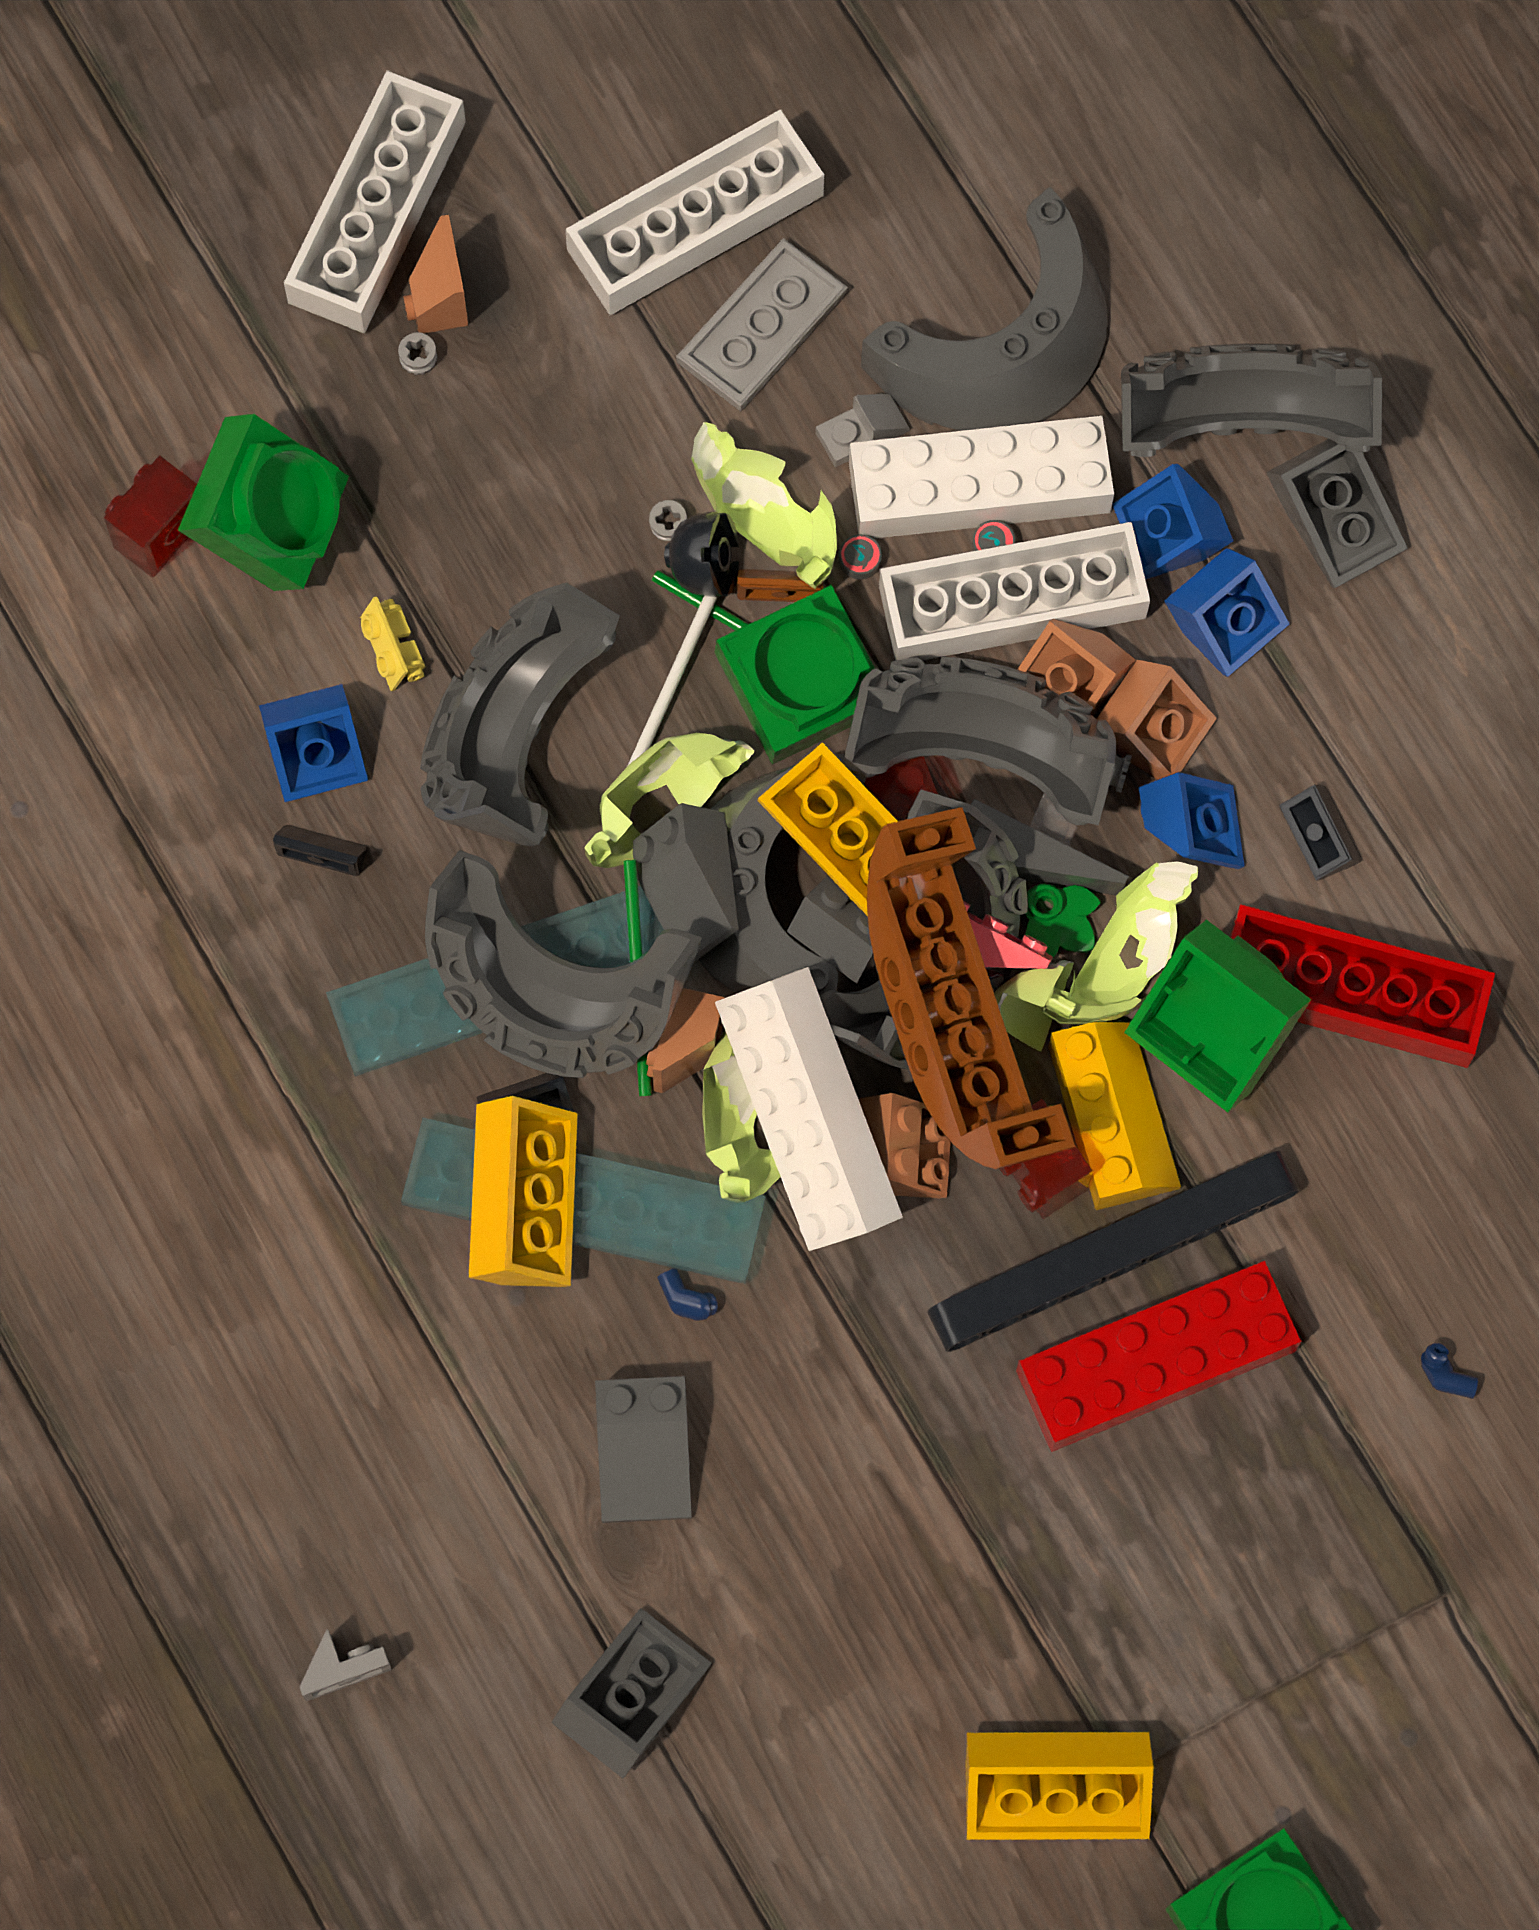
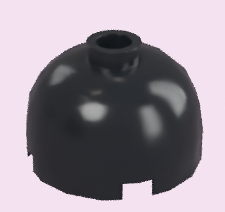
(703, 553)

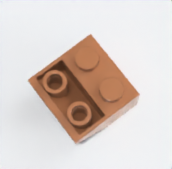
(686, 1040)
(909, 1145)

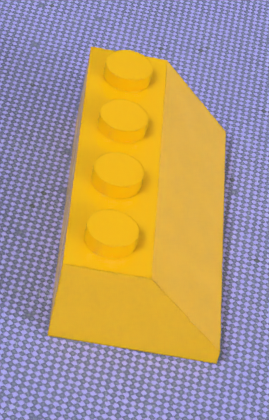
(830, 818)
(1113, 1113)
(523, 1193)
(1058, 1785)

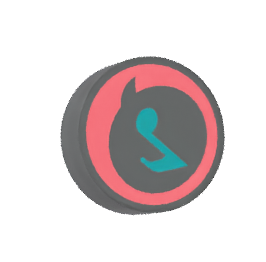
(991, 535)
(860, 556)

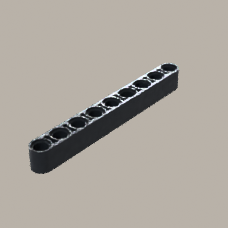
(1113, 1251)

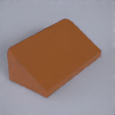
(772, 586)

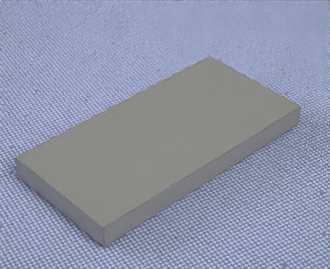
(761, 324)

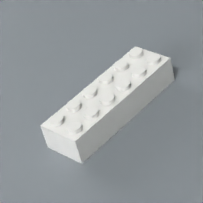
(375, 202)
(695, 212)
(981, 477)
(1013, 592)
(808, 1109)

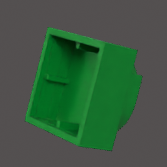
(265, 503)
(796, 673)
(1218, 1014)
(1260, 1891)

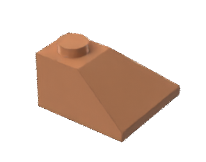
(437, 285)
(1078, 662)

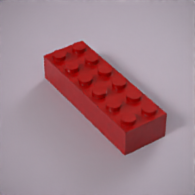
(1374, 987)
(1158, 1356)

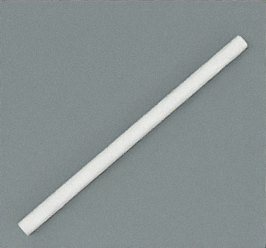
(674, 676)

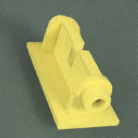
(383, 626)

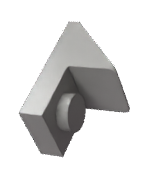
(870, 419)
(330, 1674)

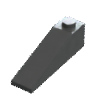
(1052, 862)

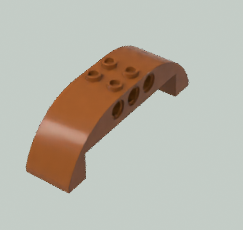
(946, 998)

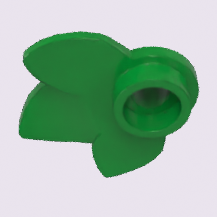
(1066, 922)

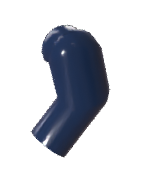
(686, 1302)
(1442, 1375)

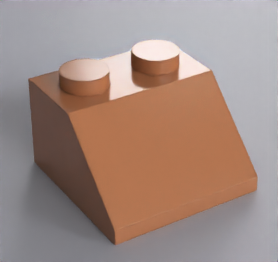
(1156, 719)

